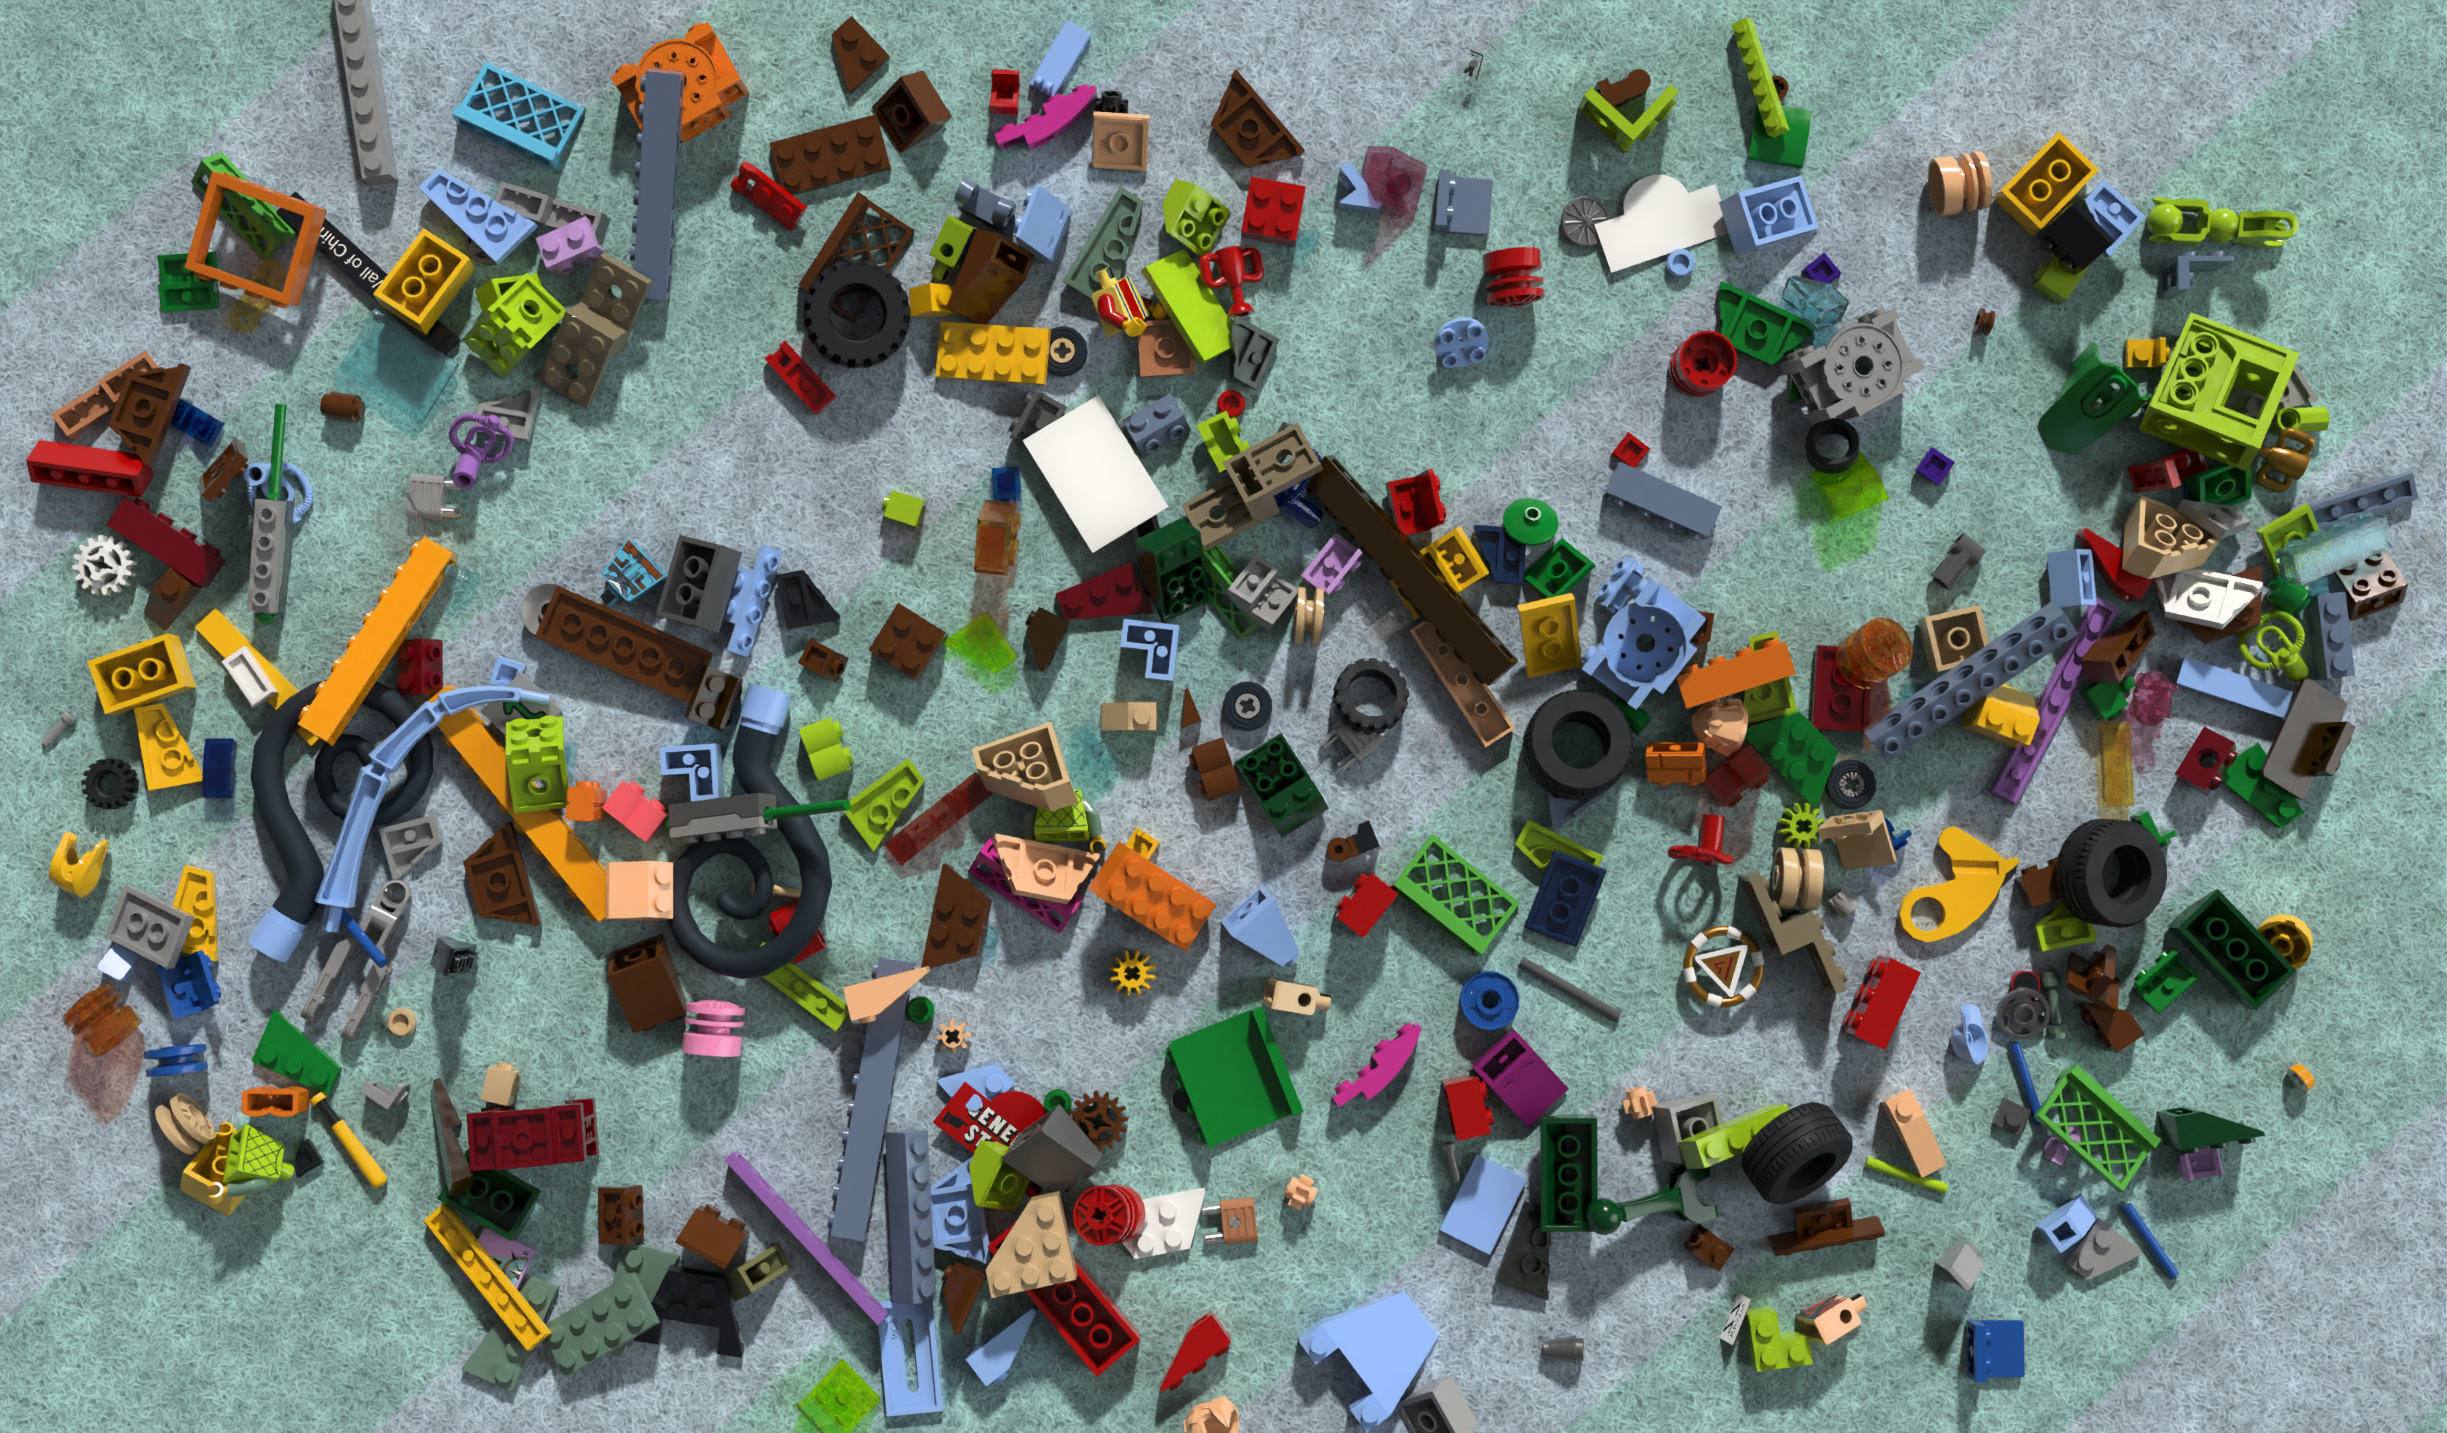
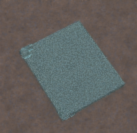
(395, 371)

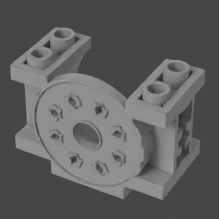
(1825, 386)

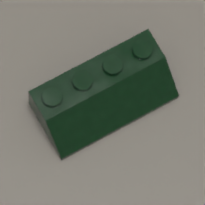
(2232, 949)
(1567, 1171)

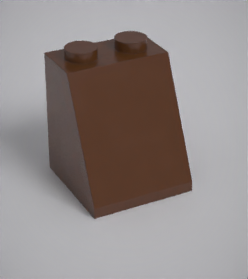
(646, 984)

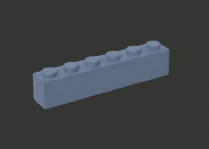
(910, 1216)

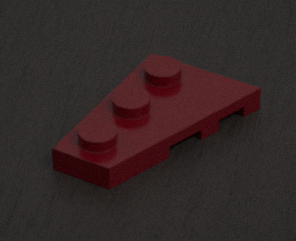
(1106, 595)

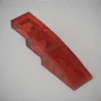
(938, 819)

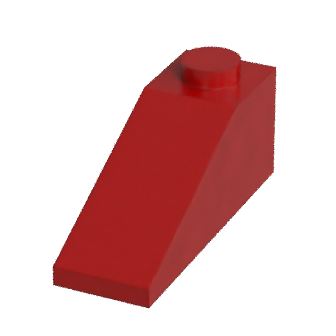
(2108, 562)

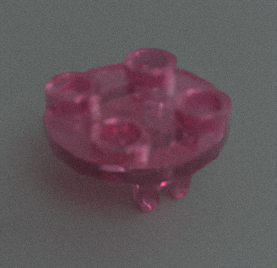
(2151, 698)

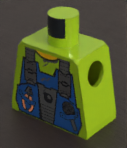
(955, 234)

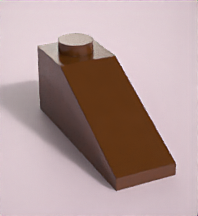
(2117, 651)

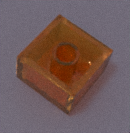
(997, 537)

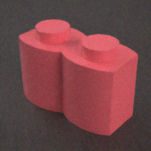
(636, 810)

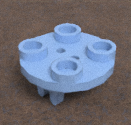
(1473, 339)

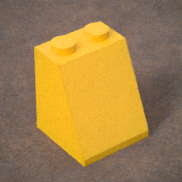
(2004, 717)

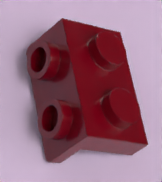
(420, 667)

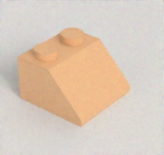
(639, 891)

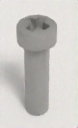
(67, 718)
(1450, 1148)

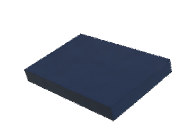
(1565, 898)

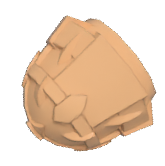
(1721, 725)
(1213, 1417)

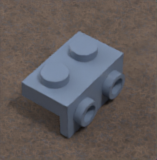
(1156, 425)

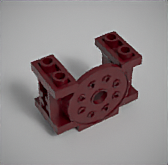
(532, 1137)

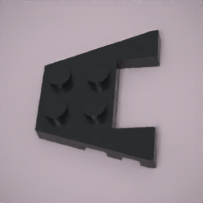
(698, 1299)

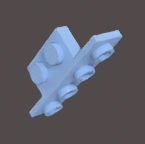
(749, 599)

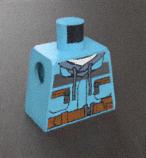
(631, 575)

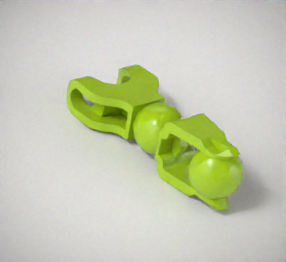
(2219, 225)

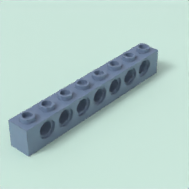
(1970, 681)

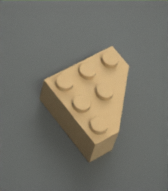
(2163, 540)
(1027, 768)
(1034, 1251)

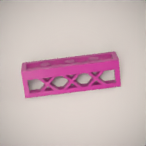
(1041, 911)

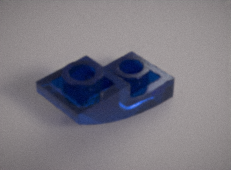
(196, 423)
(218, 770)

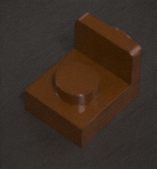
(823, 660)

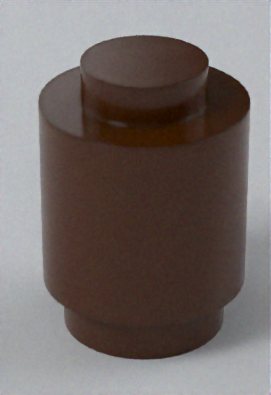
(342, 407)

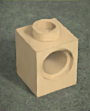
(501, 1084)

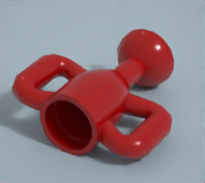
(1232, 274)

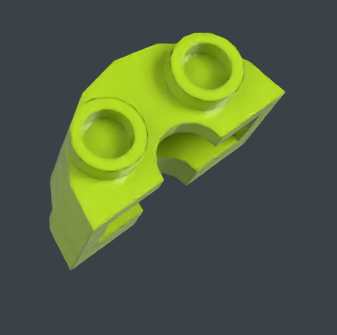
(1221, 438)

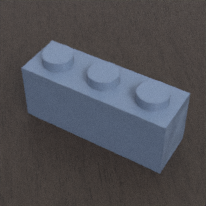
(2330, 636)

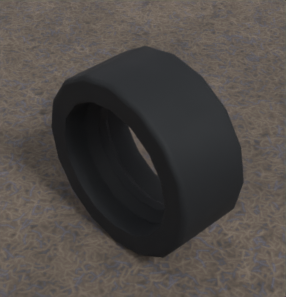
(1835, 465)

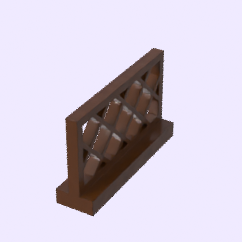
(839, 238)

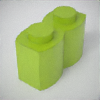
(826, 748)

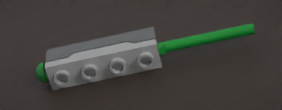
(271, 538)
(736, 816)

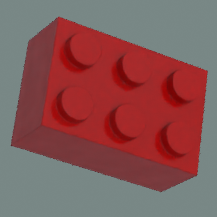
(1880, 1001)

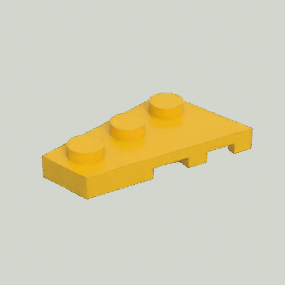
(164, 750)
(198, 897)

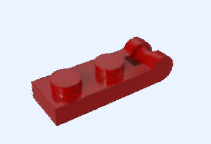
(769, 196)
(801, 378)

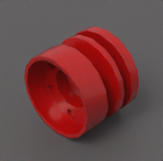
(1513, 270)
(1718, 362)
(1123, 1210)

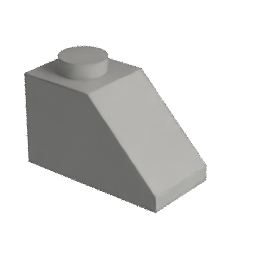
(1961, 1264)

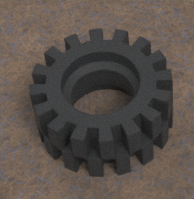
(95, 776)

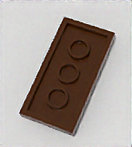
(830, 155)

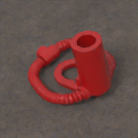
(1710, 844)

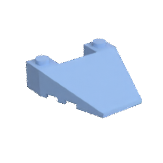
(1382, 1343)

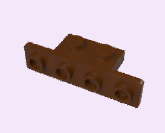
(1825, 1226)

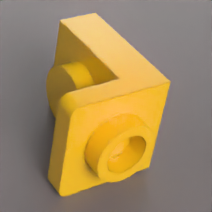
(2146, 353)

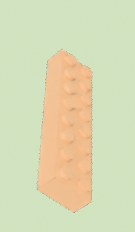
(1469, 695)

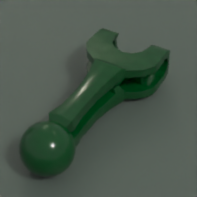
(1676, 1196)

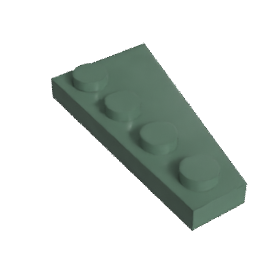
(1106, 244)
(650, 1267)
(500, 1355)

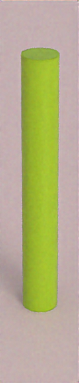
(1905, 1175)

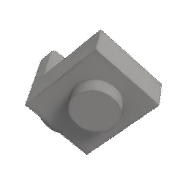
(379, 1095)

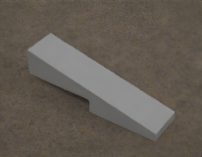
(547, 210)

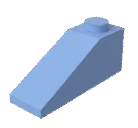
(997, 1353)

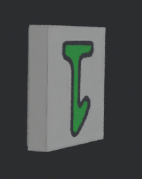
(504, 712)

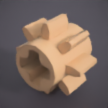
(961, 1036)
(1639, 1102)
(1300, 1192)

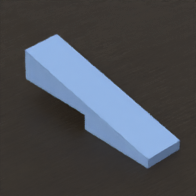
(2233, 688)

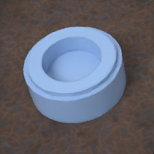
(1680, 263)

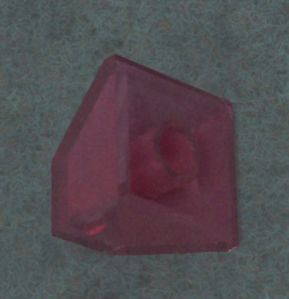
(1394, 178)

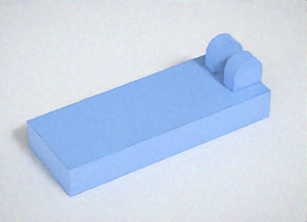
(1060, 59)

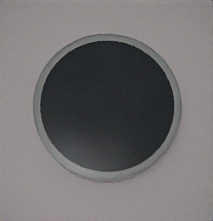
(1179, 1099)

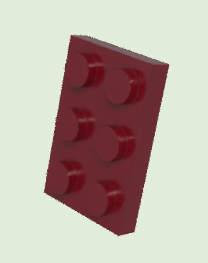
(1836, 701)

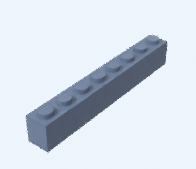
(658, 178)

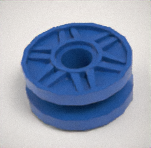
(1506, 1004)
(175, 1060)

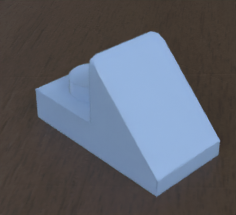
(1361, 197)

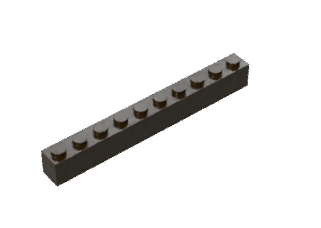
(1411, 571)

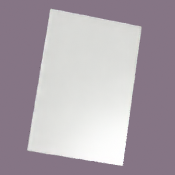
(1095, 473)

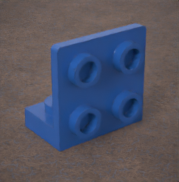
(1995, 1349)

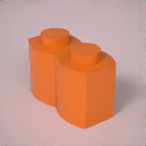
(277, 1101)

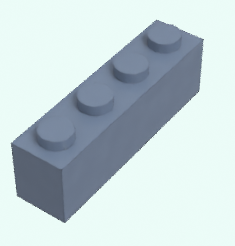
(1662, 501)

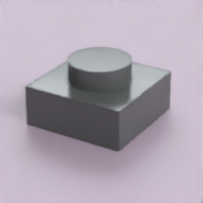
(2011, 1116)

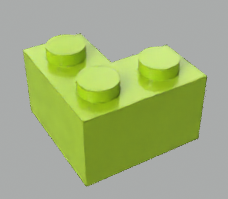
(1771, 1348)

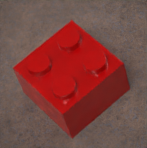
(1273, 211)
(1365, 903)
(1466, 1106)

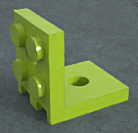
(1617, 126)
(512, 326)
(536, 752)

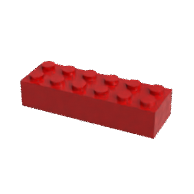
(1083, 1316)

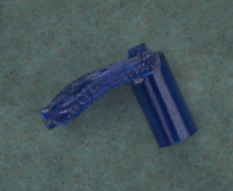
(1297, 506)

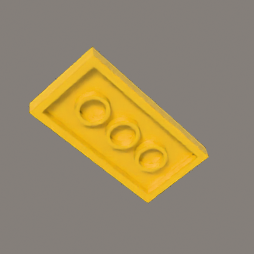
(993, 353)

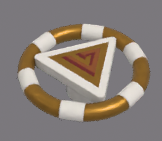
(1723, 966)

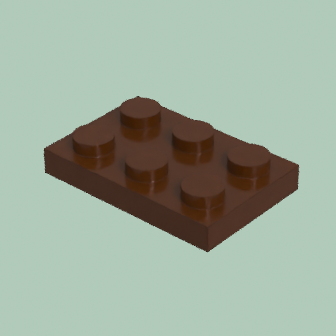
(226, 466)

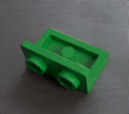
(2165, 981)

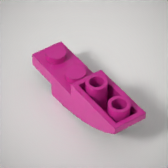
(1060, 115)
(1389, 1058)

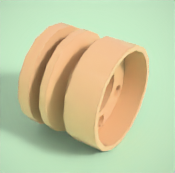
(1960, 183)

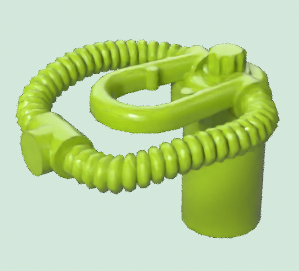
(2285, 658)

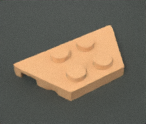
(1042, 868)

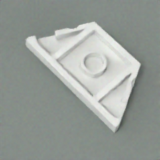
(2205, 596)
(1167, 1224)

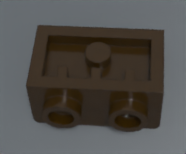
(714, 698)

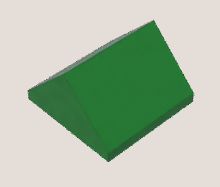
(2220, 485)
(1558, 570)

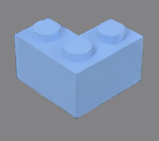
(1159, 640)
(701, 763)

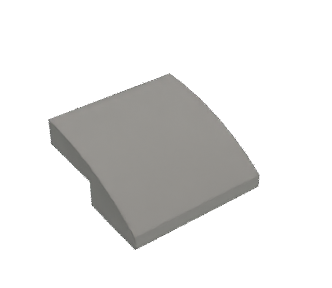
(1262, 593)

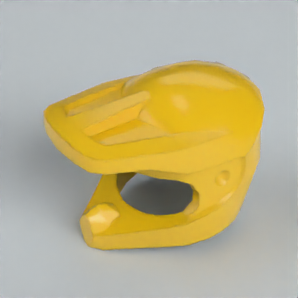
(76, 874)

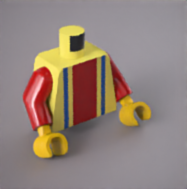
(1121, 306)

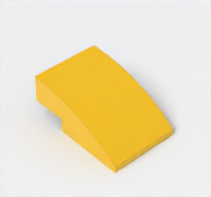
(1454, 560)

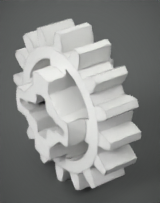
(108, 553)

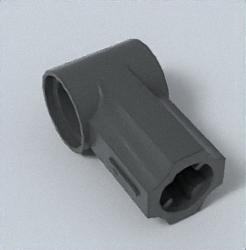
(1960, 559)

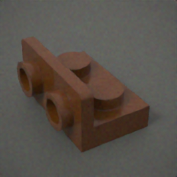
(620, 1214)

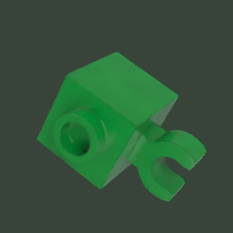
(2107, 699)

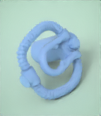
(259, 474)

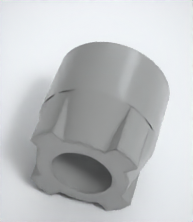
(1843, 902)

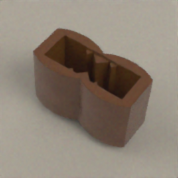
(1215, 769)

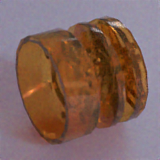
(1874, 653)
(98, 1016)

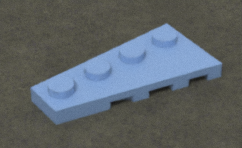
(485, 221)

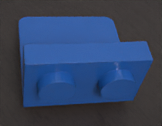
(189, 986)

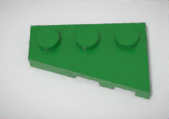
(295, 1056)

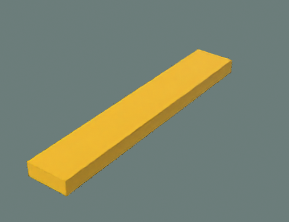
(229, 639)
(487, 1277)

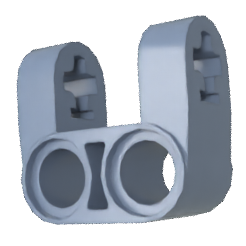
(984, 205)

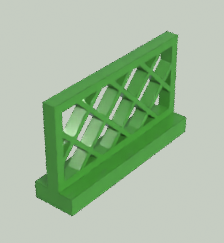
(1444, 917)
(2104, 1107)

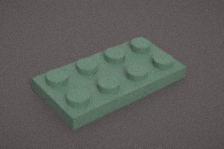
(600, 1324)

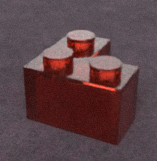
(1735, 774)

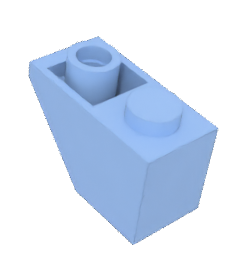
(2067, 1223)

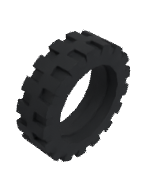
(1378, 670)

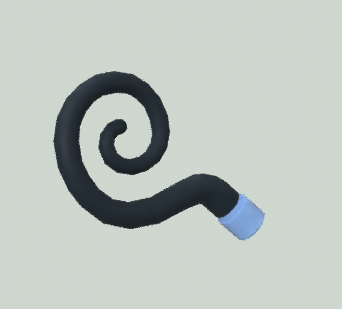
(761, 720)
(284, 923)

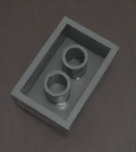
(699, 583)

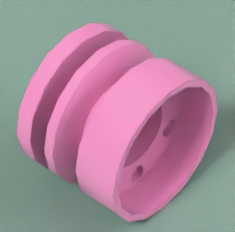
(713, 1029)

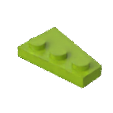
(882, 802)

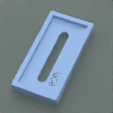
(897, 1395)

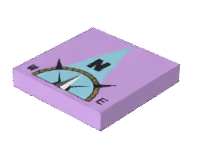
(511, 1256)

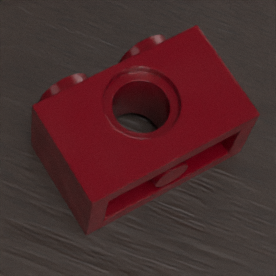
(2206, 745)

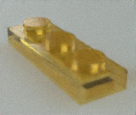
(2116, 764)

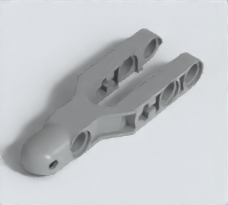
(380, 927)

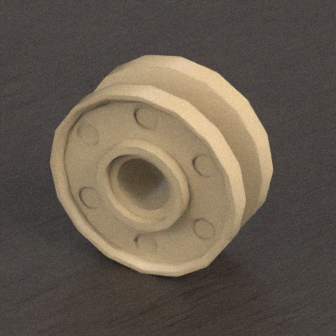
(1308, 616)
(185, 1123)

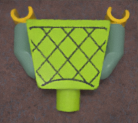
(1065, 824)
(251, 1162)

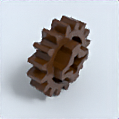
(1111, 1124)

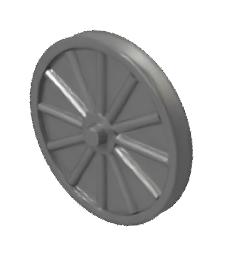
(1580, 218)

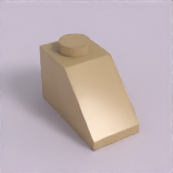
(1129, 716)

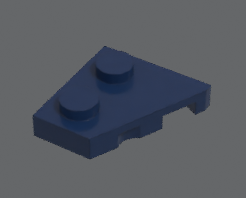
(1502, 554)

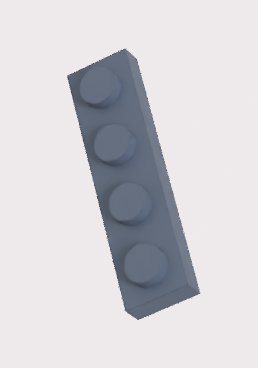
(2370, 497)

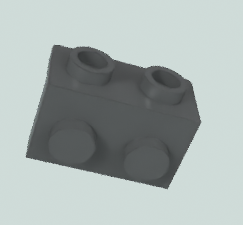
(1038, 413)

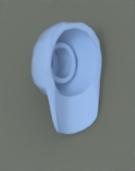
(1970, 1038)

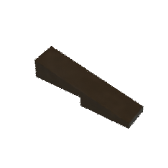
(448, 1128)

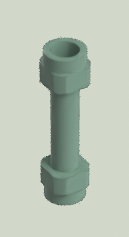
(2057, 1028)

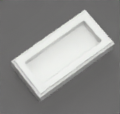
(249, 677)

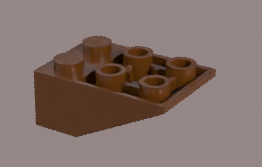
(989, 276)

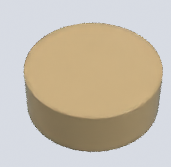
(401, 1022)

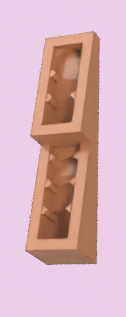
(99, 401)

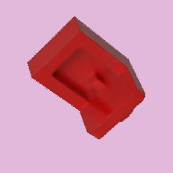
(1005, 91)

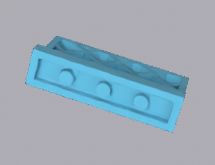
(503, 132)

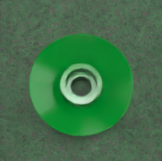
(1530, 530)

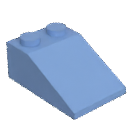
(1768, 214)

